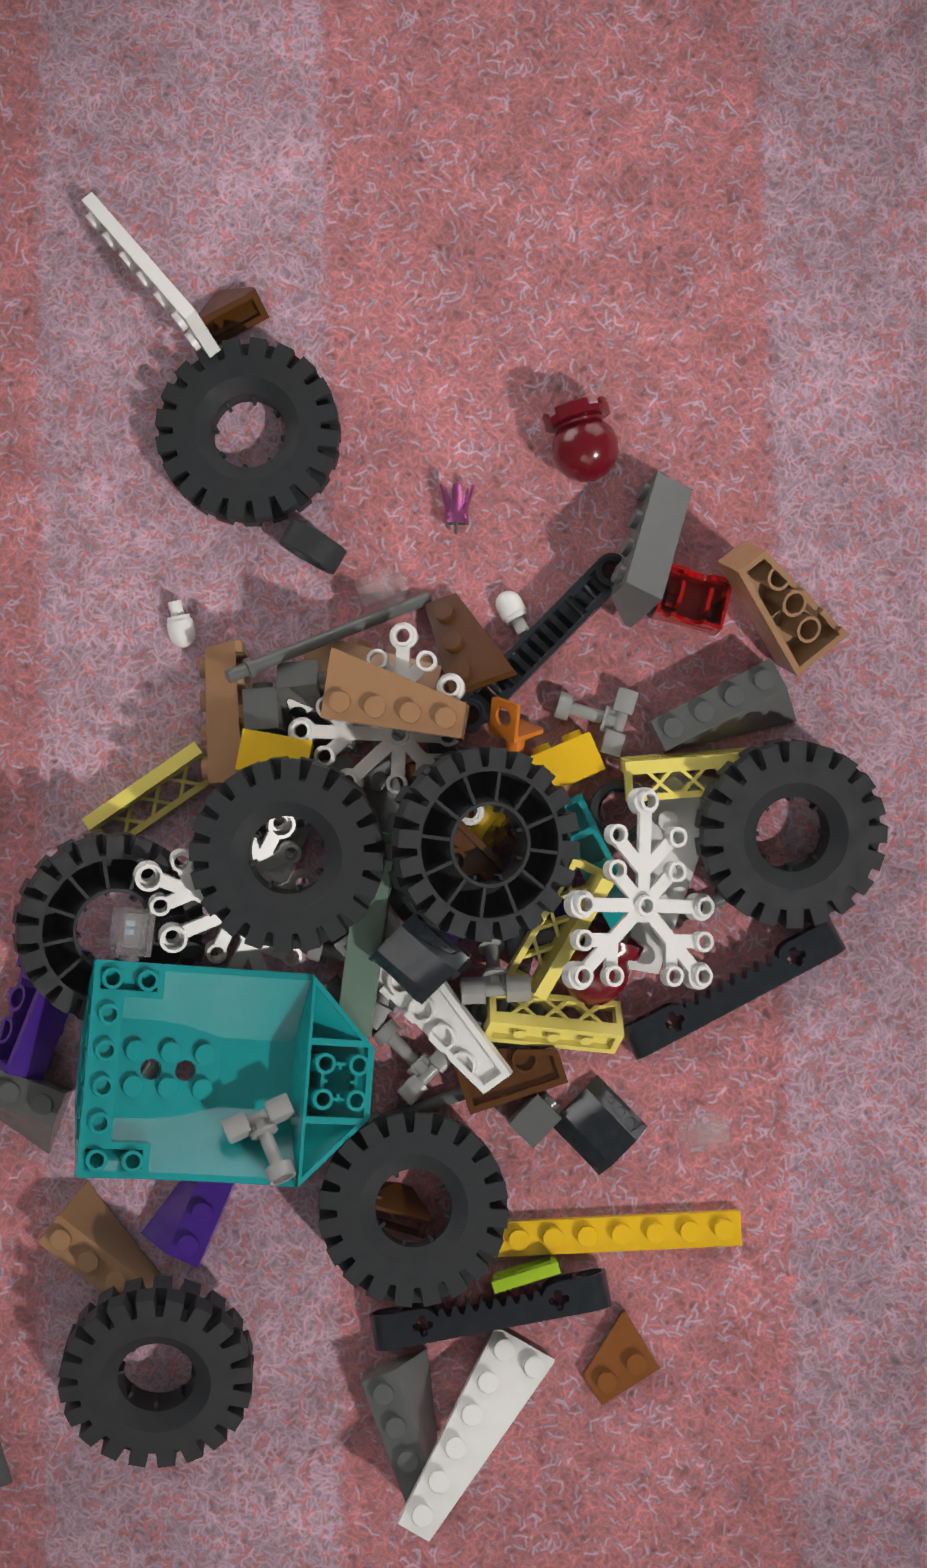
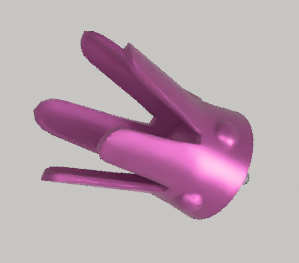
(456, 509)

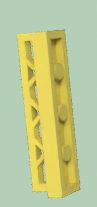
(674, 762)
(145, 786)
(559, 950)
(555, 1028)

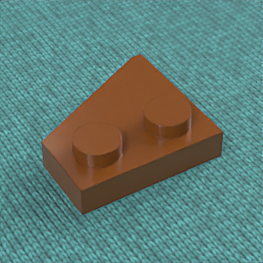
(619, 1361)

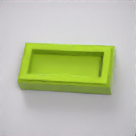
(525, 1273)

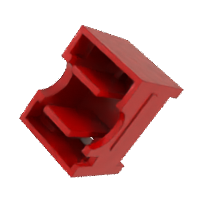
(692, 600)

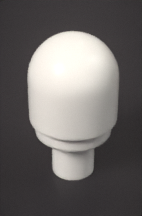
(512, 611)
(180, 625)

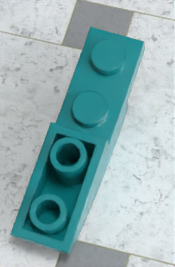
(593, 849)

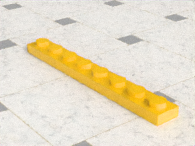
(622, 1233)

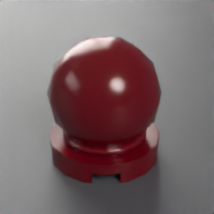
(583, 442)
(597, 992)

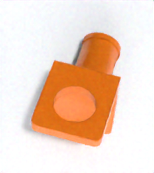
(516, 730)

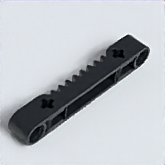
(546, 636)
(815, 945)
(582, 1291)

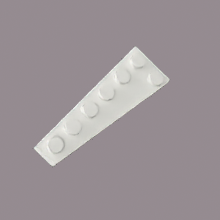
(150, 276)
(670, 813)
(446, 1024)
(487, 1406)

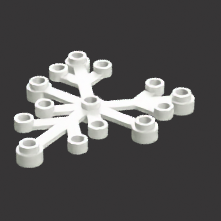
(345, 733)
(642, 862)
(184, 892)

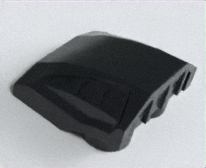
(420, 957)
(599, 1125)

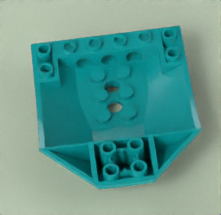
(247, 1043)

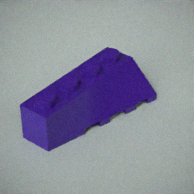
(30, 1030)
(189, 1219)

